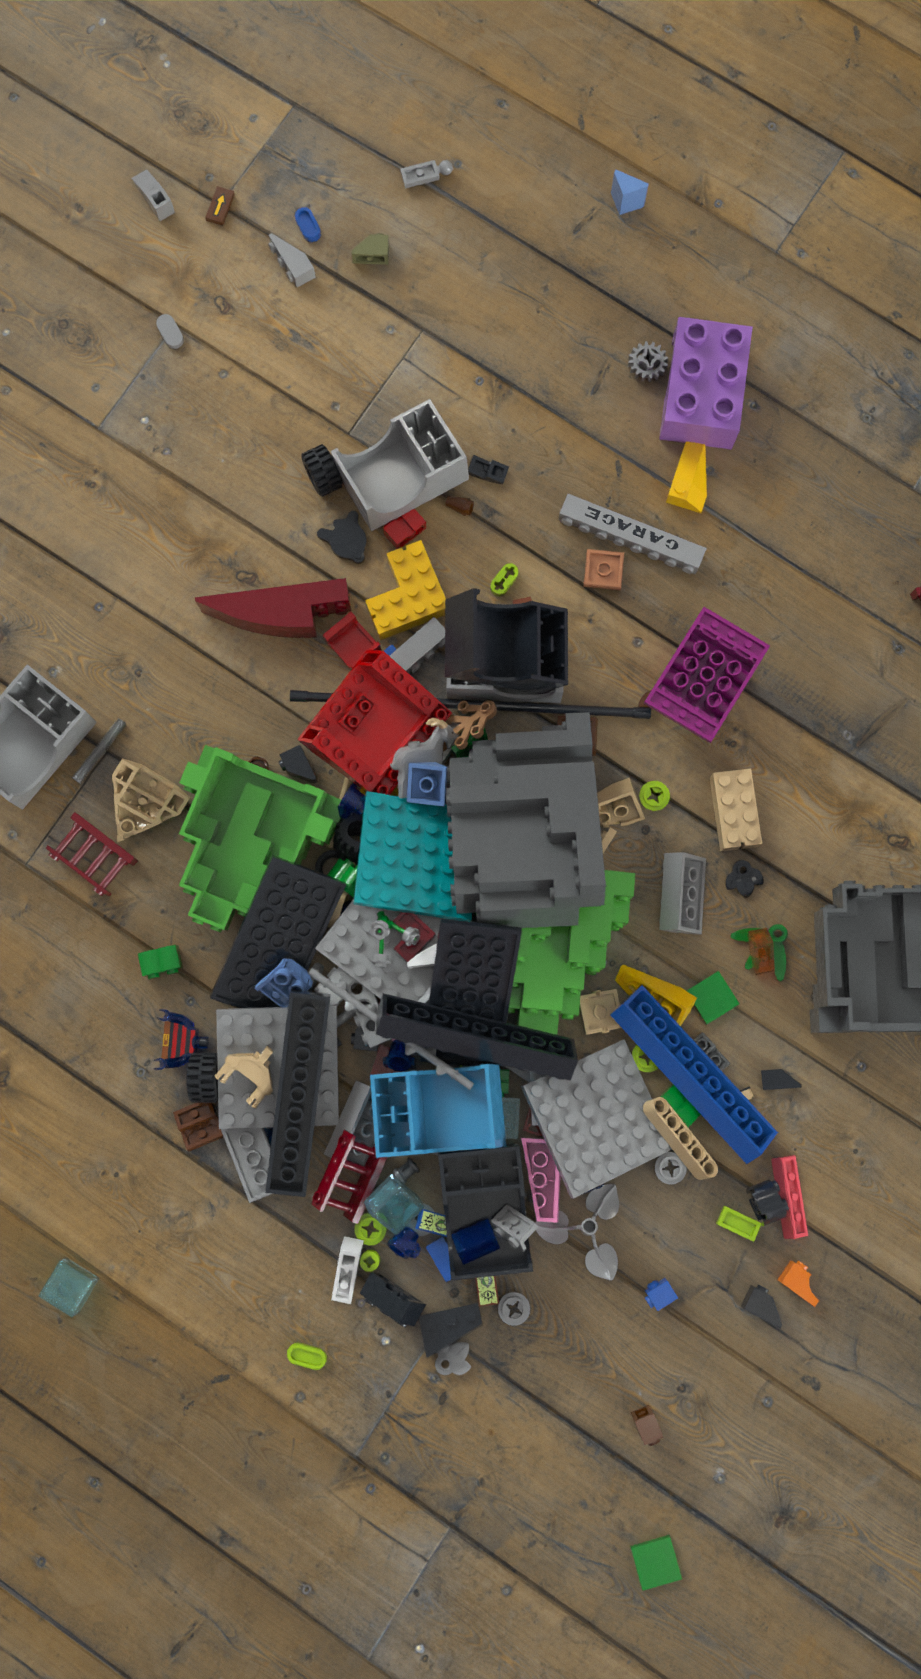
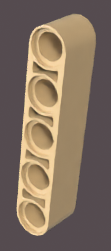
(672, 1135)

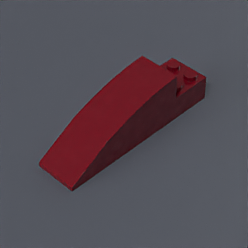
(280, 610)

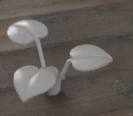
(604, 1203)

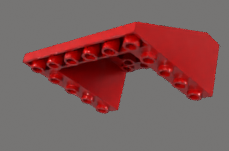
(370, 719)

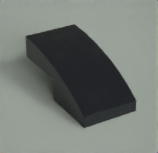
(487, 470)

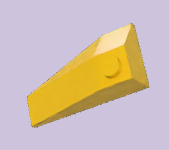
(690, 481)
(671, 997)

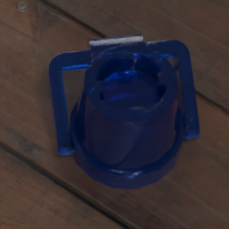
(351, 802)
(397, 1059)
(405, 1243)

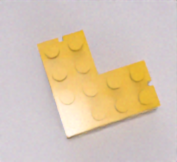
(415, 599)

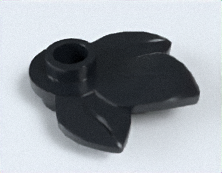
(743, 881)

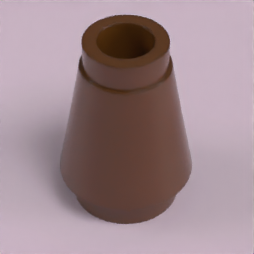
(460, 504)

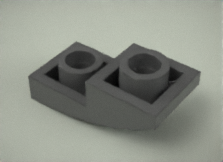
(711, 1051)

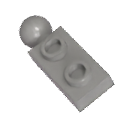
(425, 172)

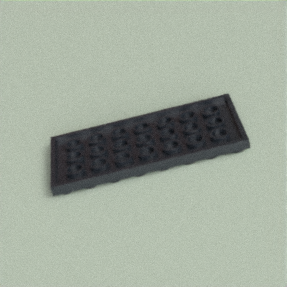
(281, 922)
(474, 973)

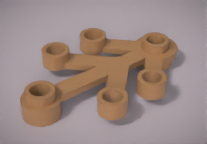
(466, 723)

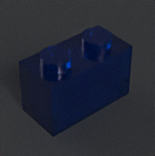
(475, 1241)

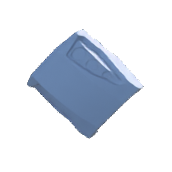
(282, 979)

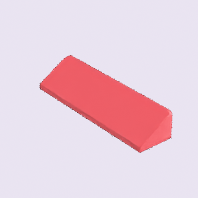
(787, 1177)

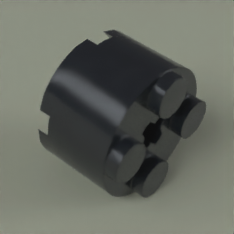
(767, 1202)

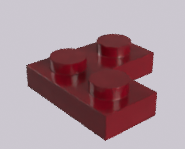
(407, 920)

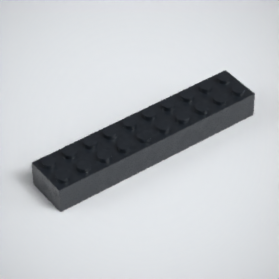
(476, 1037)
(297, 1093)

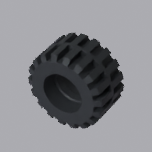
(322, 470)
(342, 842)
(200, 1078)

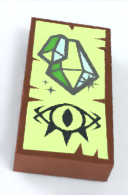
(487, 1291)

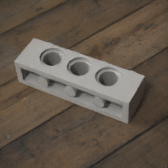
(369, 1037)

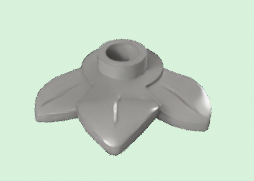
(455, 1355)

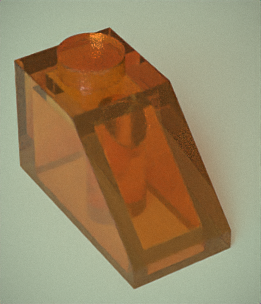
(761, 951)

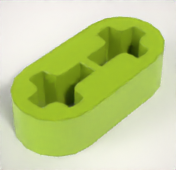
(501, 577)

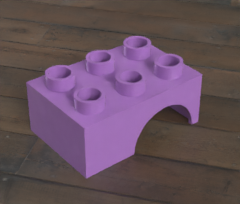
(706, 383)

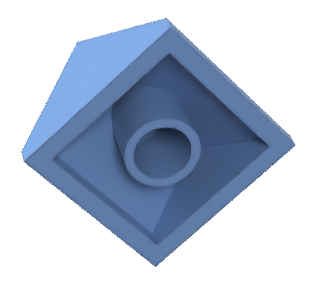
(628, 192)
(427, 783)

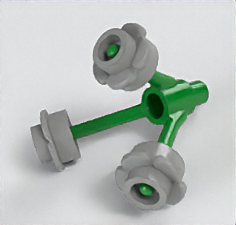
(381, 929)

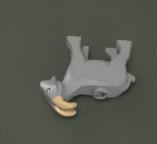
(422, 752)

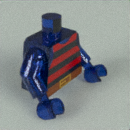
(179, 1040)

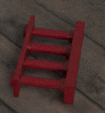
(108, 848)
(361, 1191)

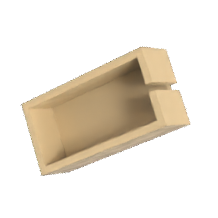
(735, 810)

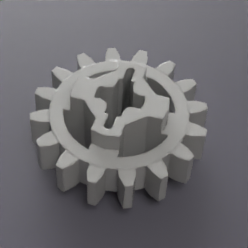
(654, 358)

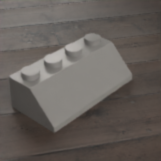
(682, 893)
(358, 1120)

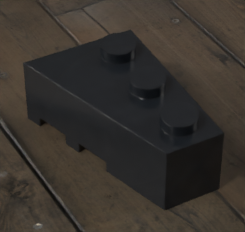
(392, 1300)
(448, 1326)

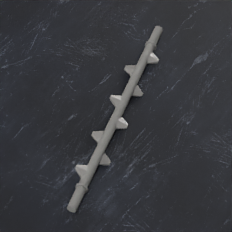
(369, 1010)

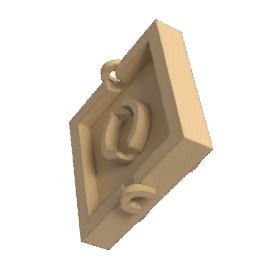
(597, 1009)

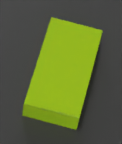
(738, 1223)

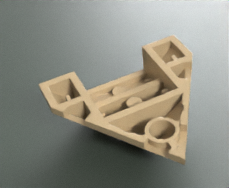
(143, 798)

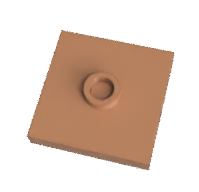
(603, 569)

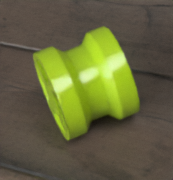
(370, 1256)

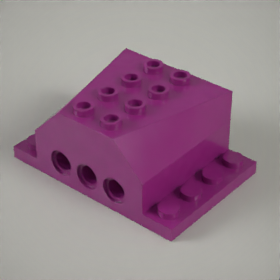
(706, 674)

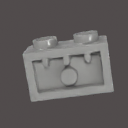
(513, 1227)

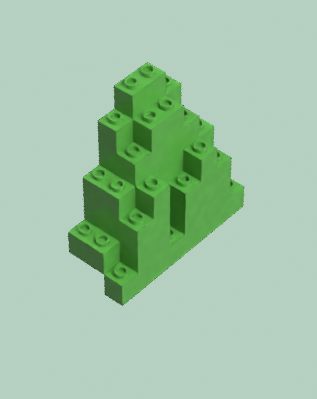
(238, 824)
(557, 958)

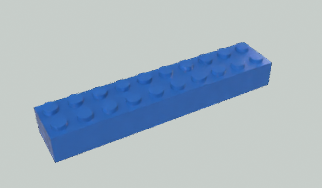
(694, 1074)

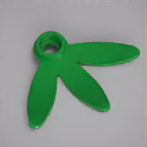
(779, 951)

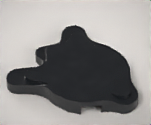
(347, 538)

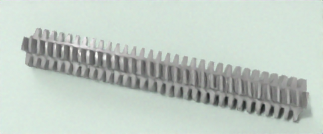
(97, 752)

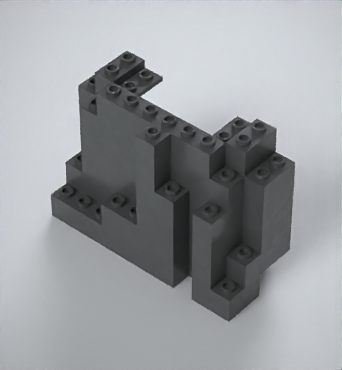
(527, 827)
(868, 960)

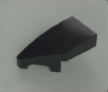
(778, 1080)

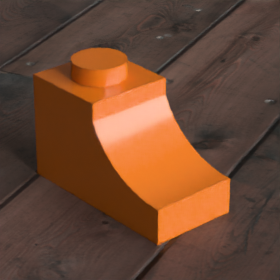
(797, 1280)

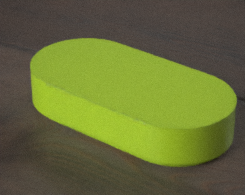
(307, 1356)

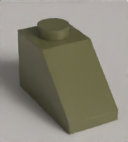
(372, 250)

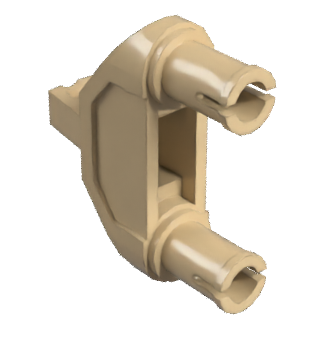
(255, 1068)

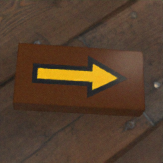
(220, 206)

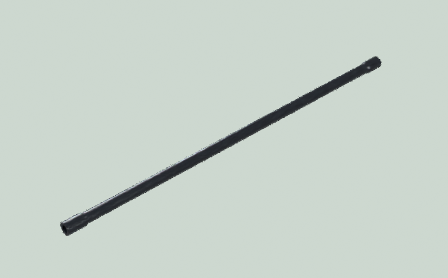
(635, 712)

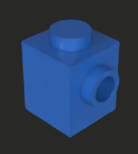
(660, 1294)

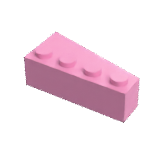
(543, 1179)

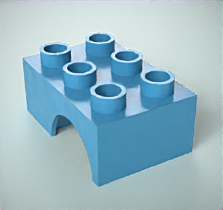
(437, 1114)

